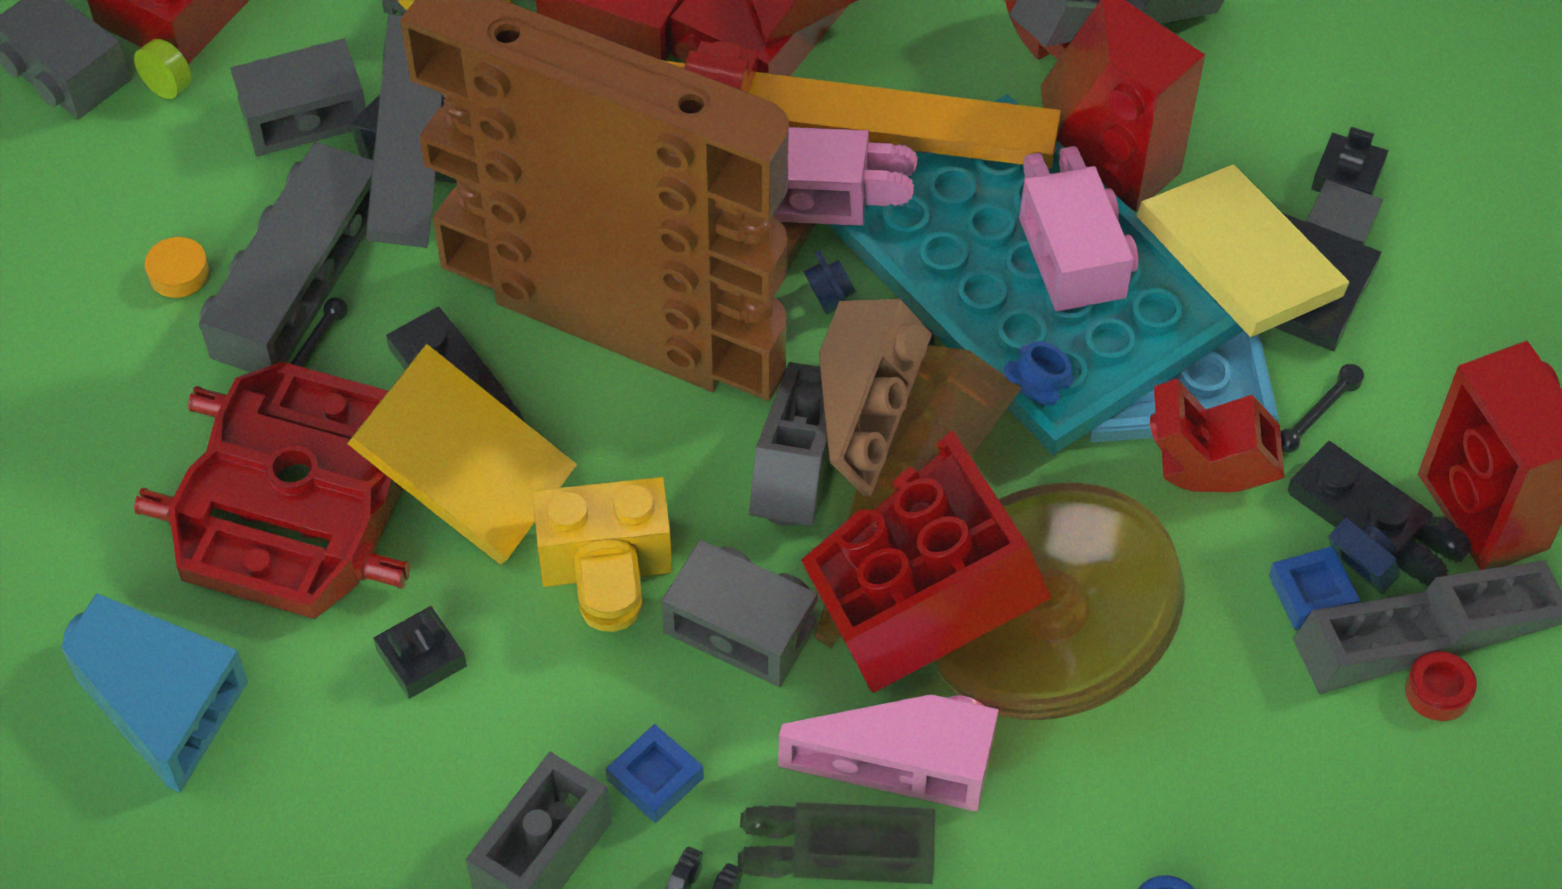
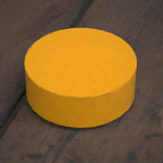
(177, 267)

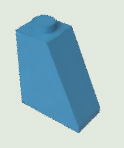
(154, 683)

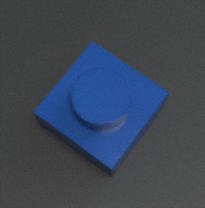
(1311, 583)
(655, 773)

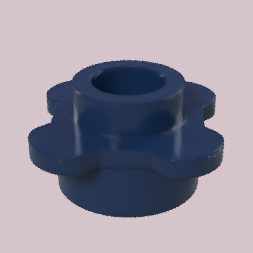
(829, 283)

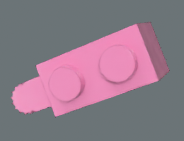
(841, 173)
(1075, 232)

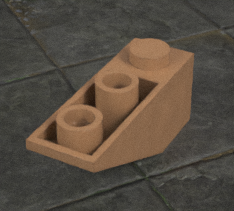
(866, 382)

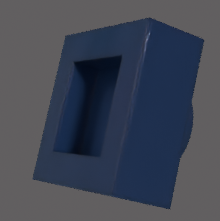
(1366, 553)

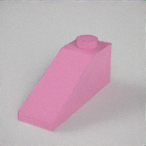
(907, 747)

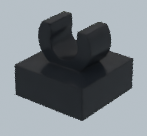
(1351, 162)
(420, 652)

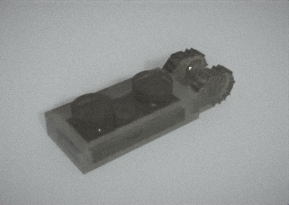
(842, 842)

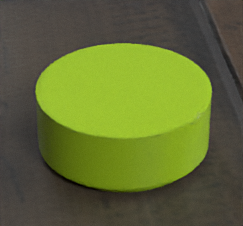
(163, 68)

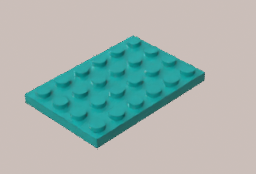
(975, 284)

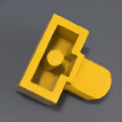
(604, 543)

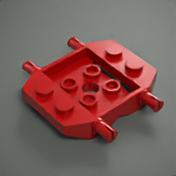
(258, 430)

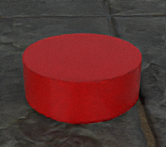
(1440, 686)

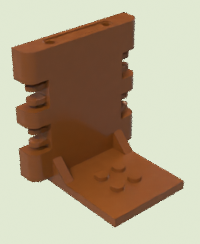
(608, 191)

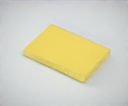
(1242, 250)

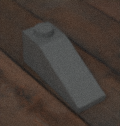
(792, 451)

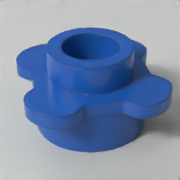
(1040, 372)

